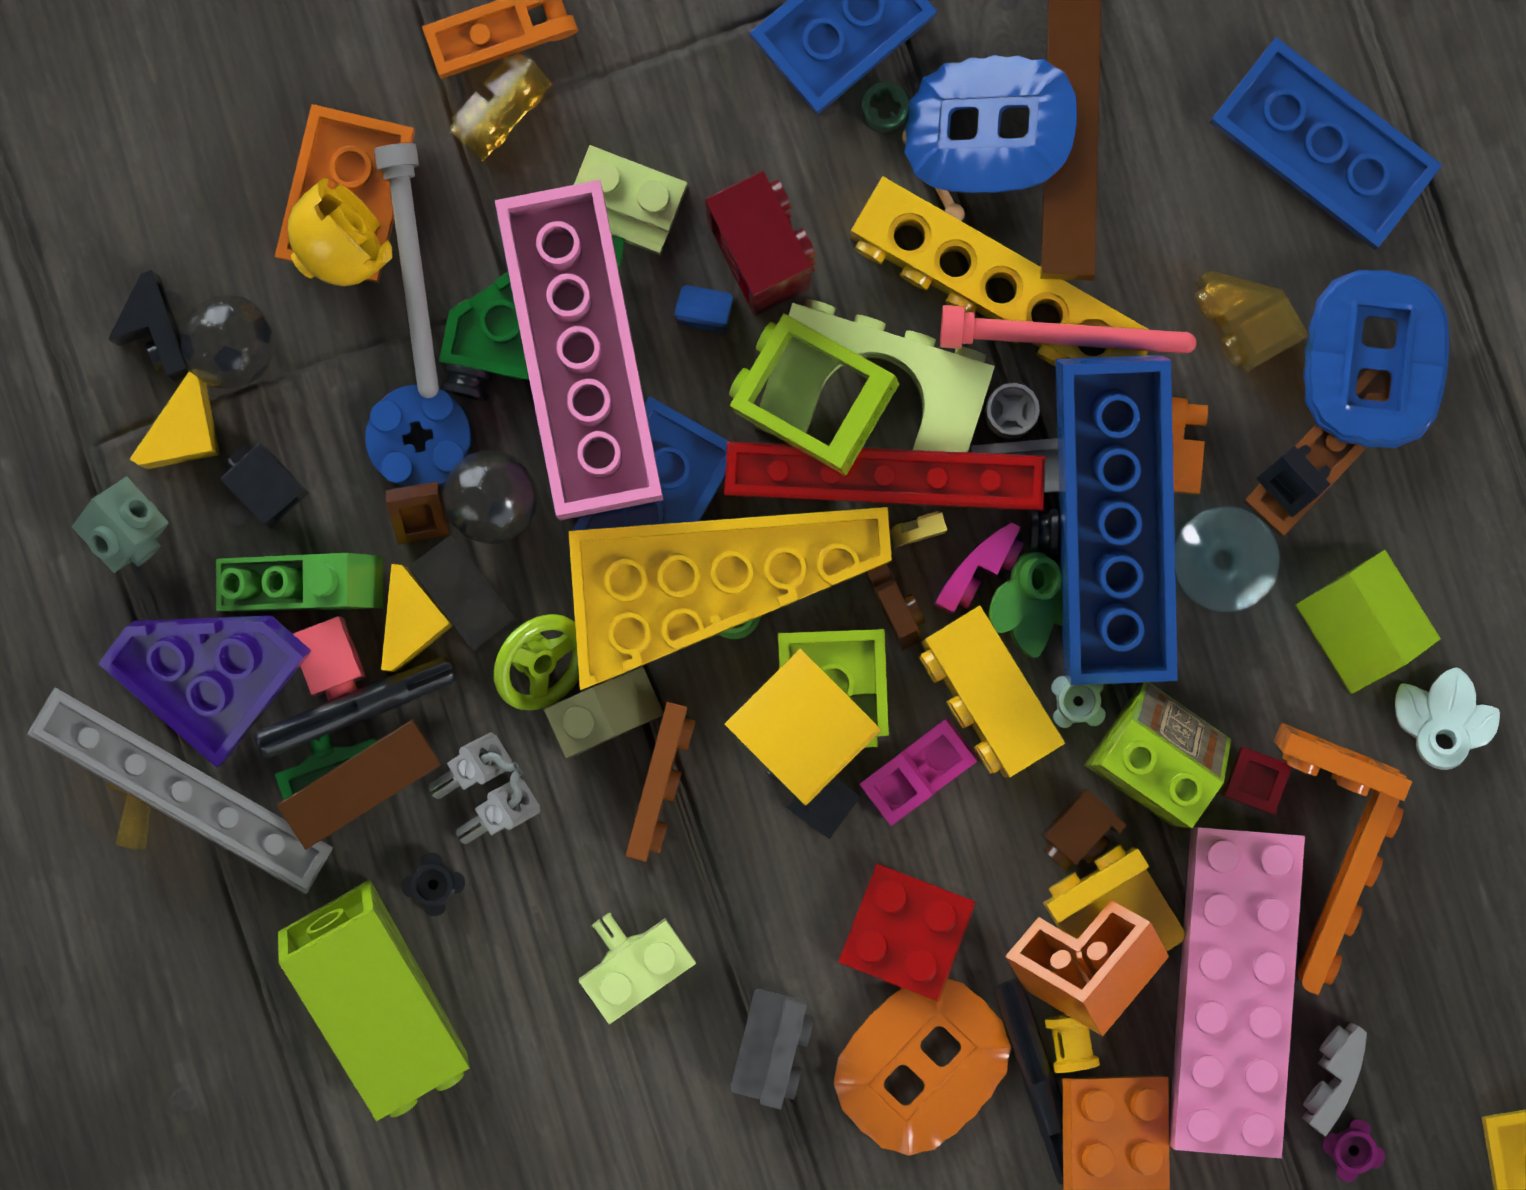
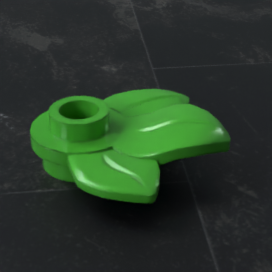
(1026, 607)

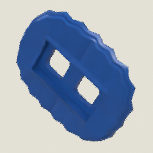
(988, 160)
(1415, 363)

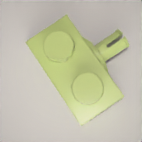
(634, 966)

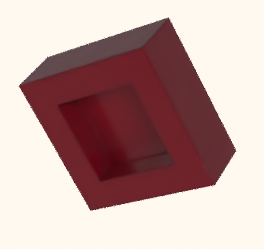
(1257, 780)

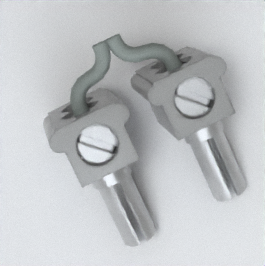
(506, 805)

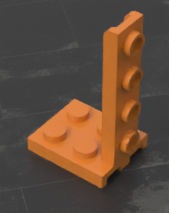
(1360, 863)

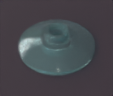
(1253, 554)

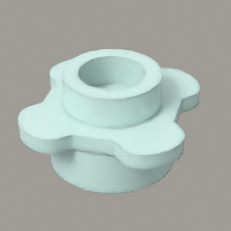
(1068, 713)

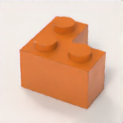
(1093, 974)

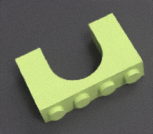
(948, 383)

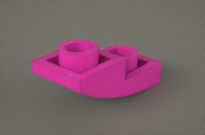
(992, 554)

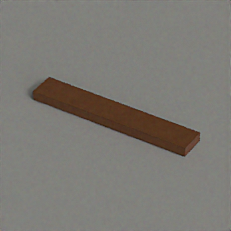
(1071, 193)

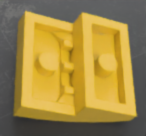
(803, 727)

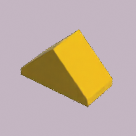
(182, 429)
(411, 620)

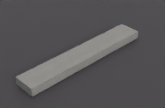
(177, 790)

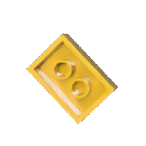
(990, 694)

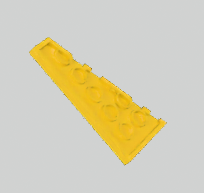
(680, 583)

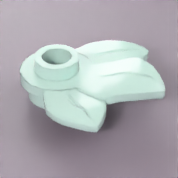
(1449, 711)

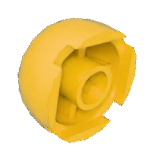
(335, 236)

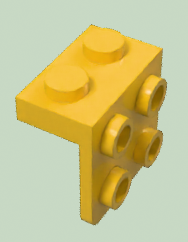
(1119, 878)

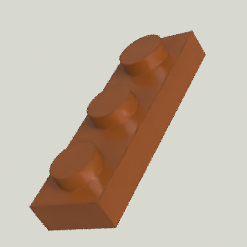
(660, 782)

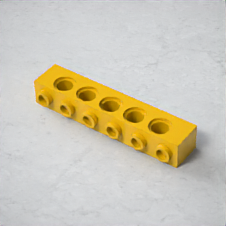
(896, 207)

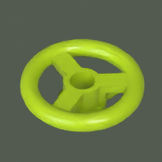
(537, 659)

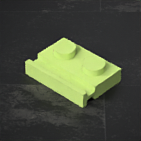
(637, 198)

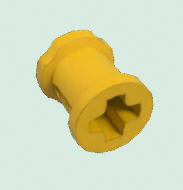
(1071, 1044)

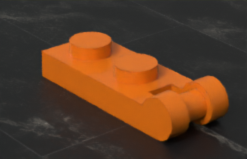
(494, 33)

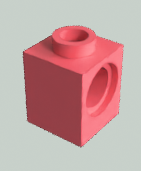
(333, 659)

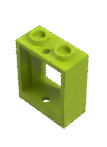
(858, 422)

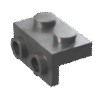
(769, 1047)

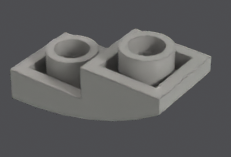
(1343, 1060)

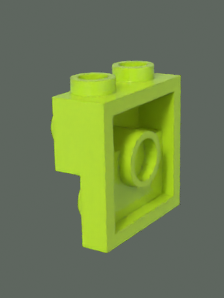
(852, 661)

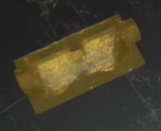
(517, 89)

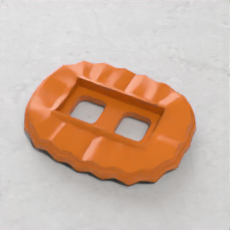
(950, 1092)

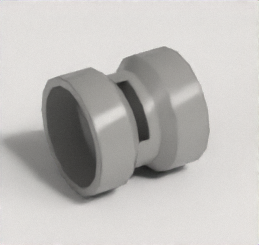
(1017, 405)

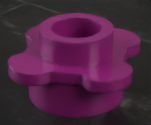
(1368, 1153)

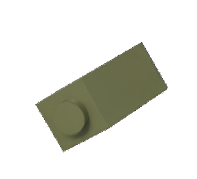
(604, 712)

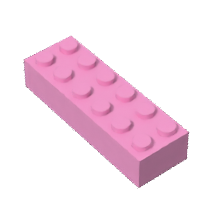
(579, 350)
(1236, 992)

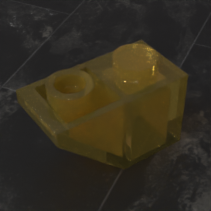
(1253, 317)

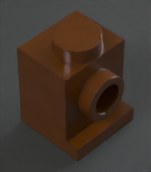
(1080, 831)

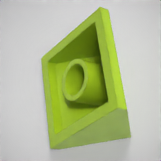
(1368, 622)

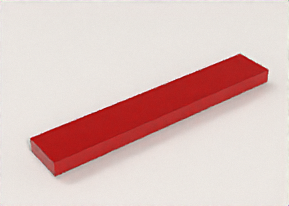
(889, 477)

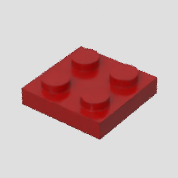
(907, 932)

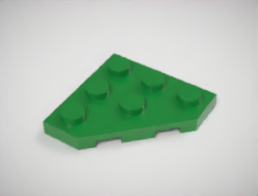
(486, 330)

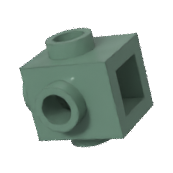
(121, 526)

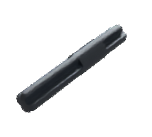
(355, 707)
(1035, 1068)

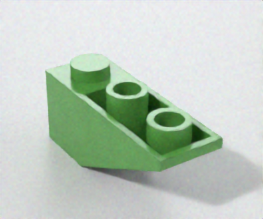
(300, 582)

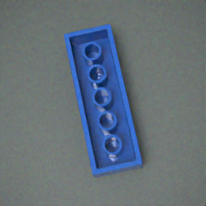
(1117, 519)

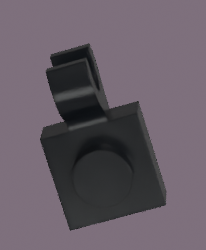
(827, 808)

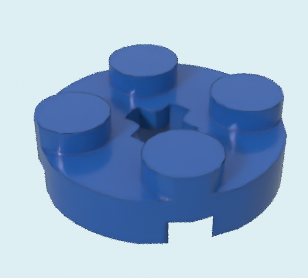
(393, 420)

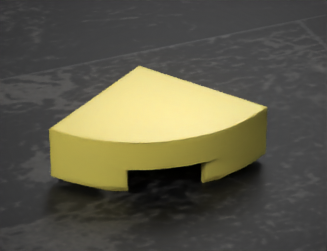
(919, 529)

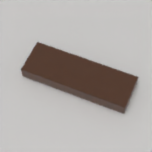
(359, 784)

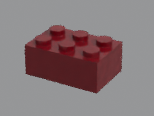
(759, 242)

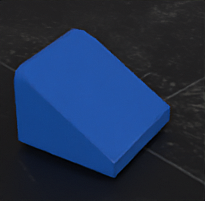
(703, 308)

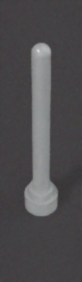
(398, 166)

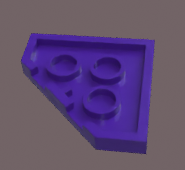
(206, 674)

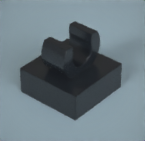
(1294, 480)

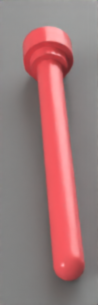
(963, 327)

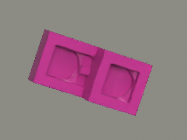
(919, 771)

